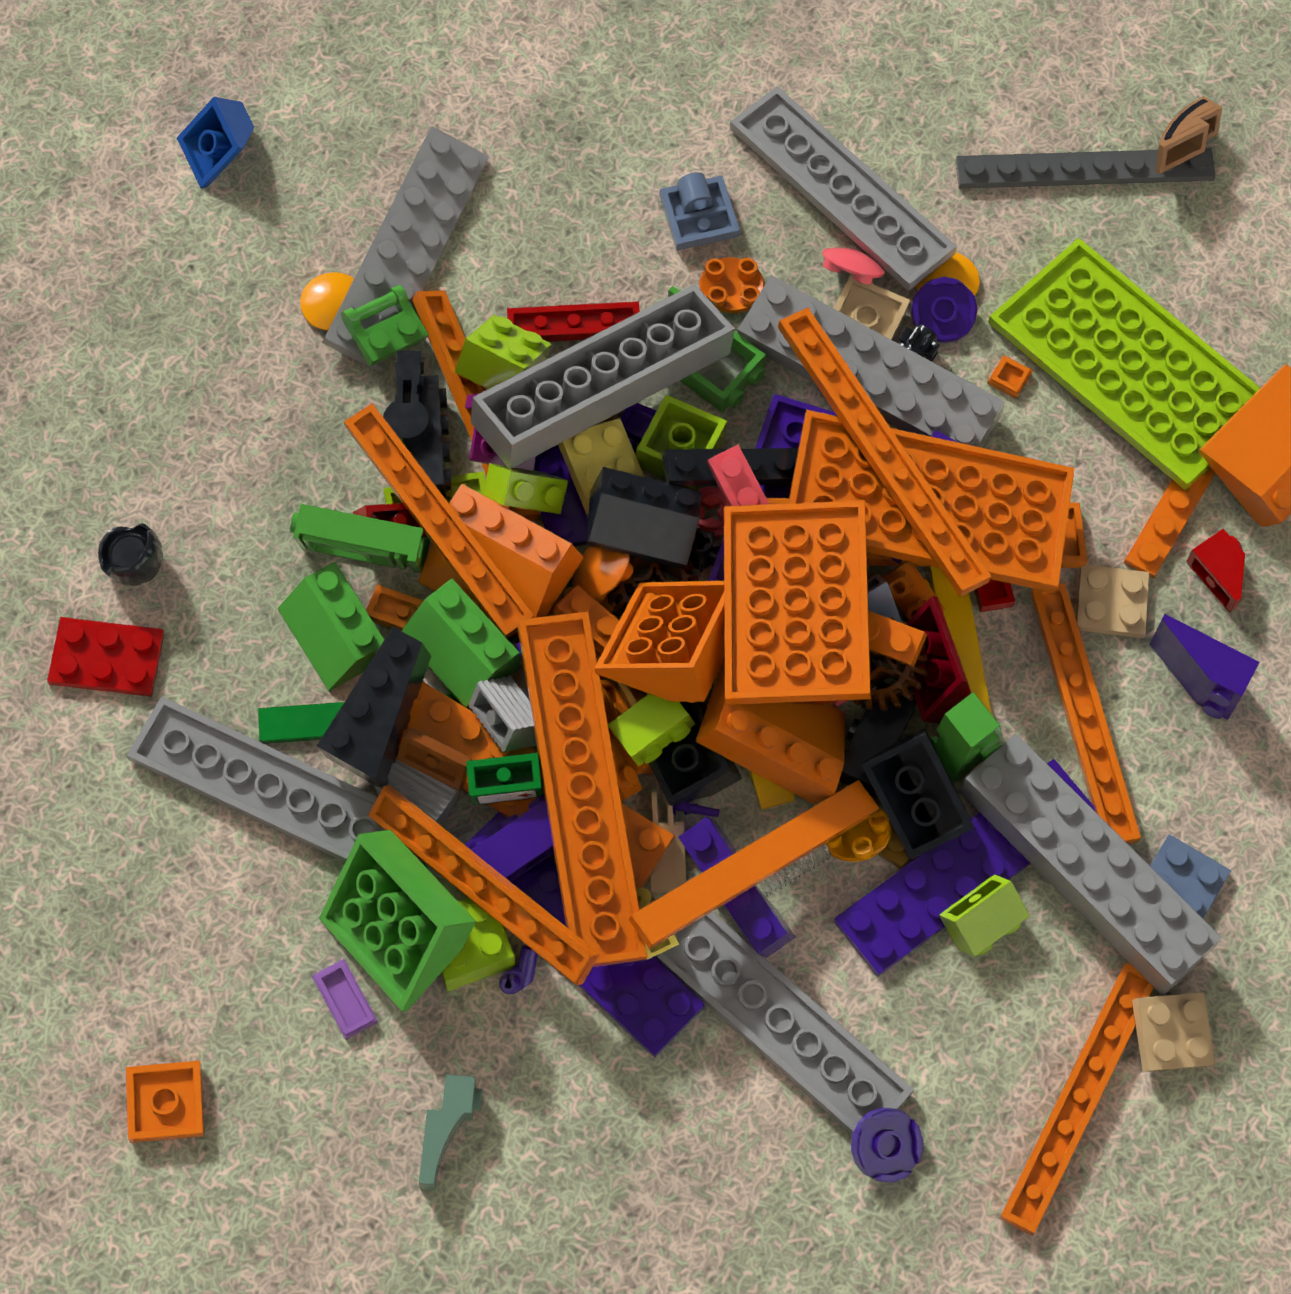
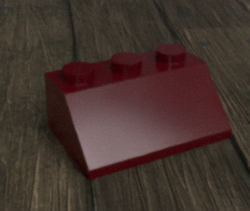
(946, 679)

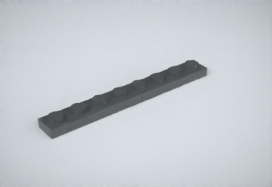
(1077, 169)

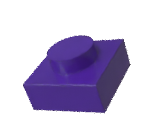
(637, 420)

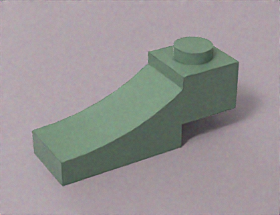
(459, 1102)

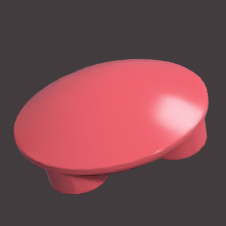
(853, 262)

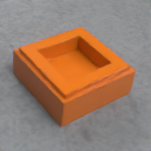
(1009, 376)

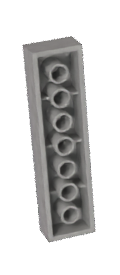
(601, 376)
(901, 384)
(1090, 864)

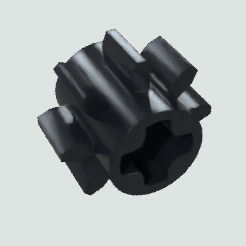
(920, 341)
(707, 555)

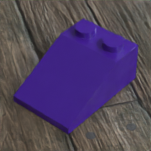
(1204, 667)

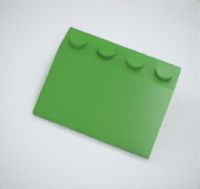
(395, 917)

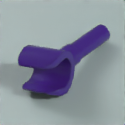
(696, 809)

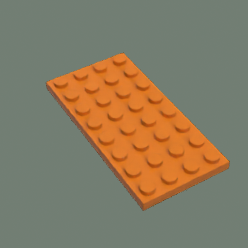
(1001, 502)

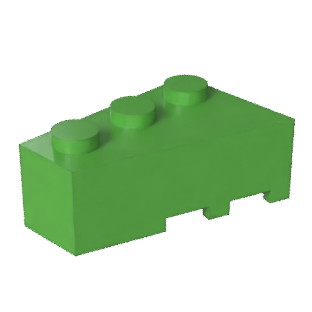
(967, 737)

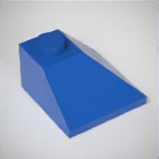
(215, 138)

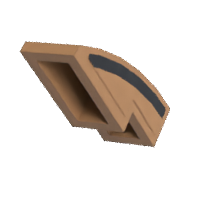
(1188, 133)

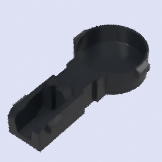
(407, 415)

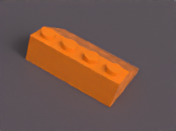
(1255, 451)
(524, 552)
(669, 640)
(782, 742)

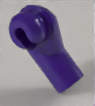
(520, 974)

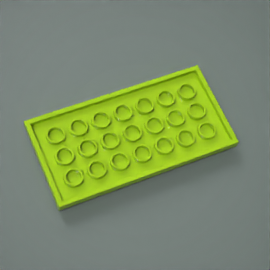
(1125, 359)

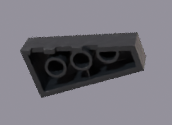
(377, 710)

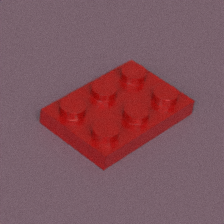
(105, 656)

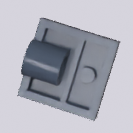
(699, 211)

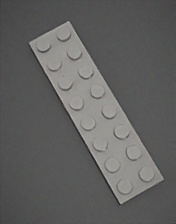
(843, 188)
(411, 232)
(253, 779)
(783, 1022)

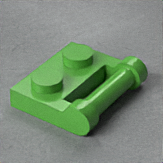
(389, 335)

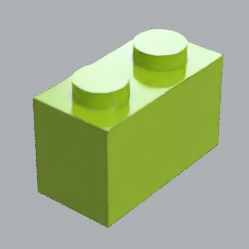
(525, 488)
(651, 727)
(984, 916)

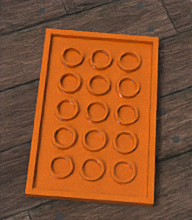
(796, 603)

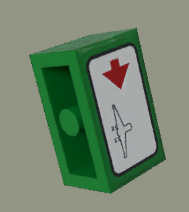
(504, 779)

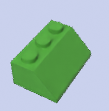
(331, 626)
(461, 642)

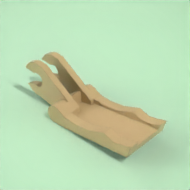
(672, 867)

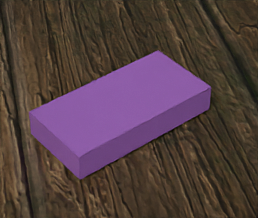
(344, 999)

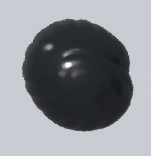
(130, 554)

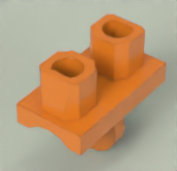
(909, 588)

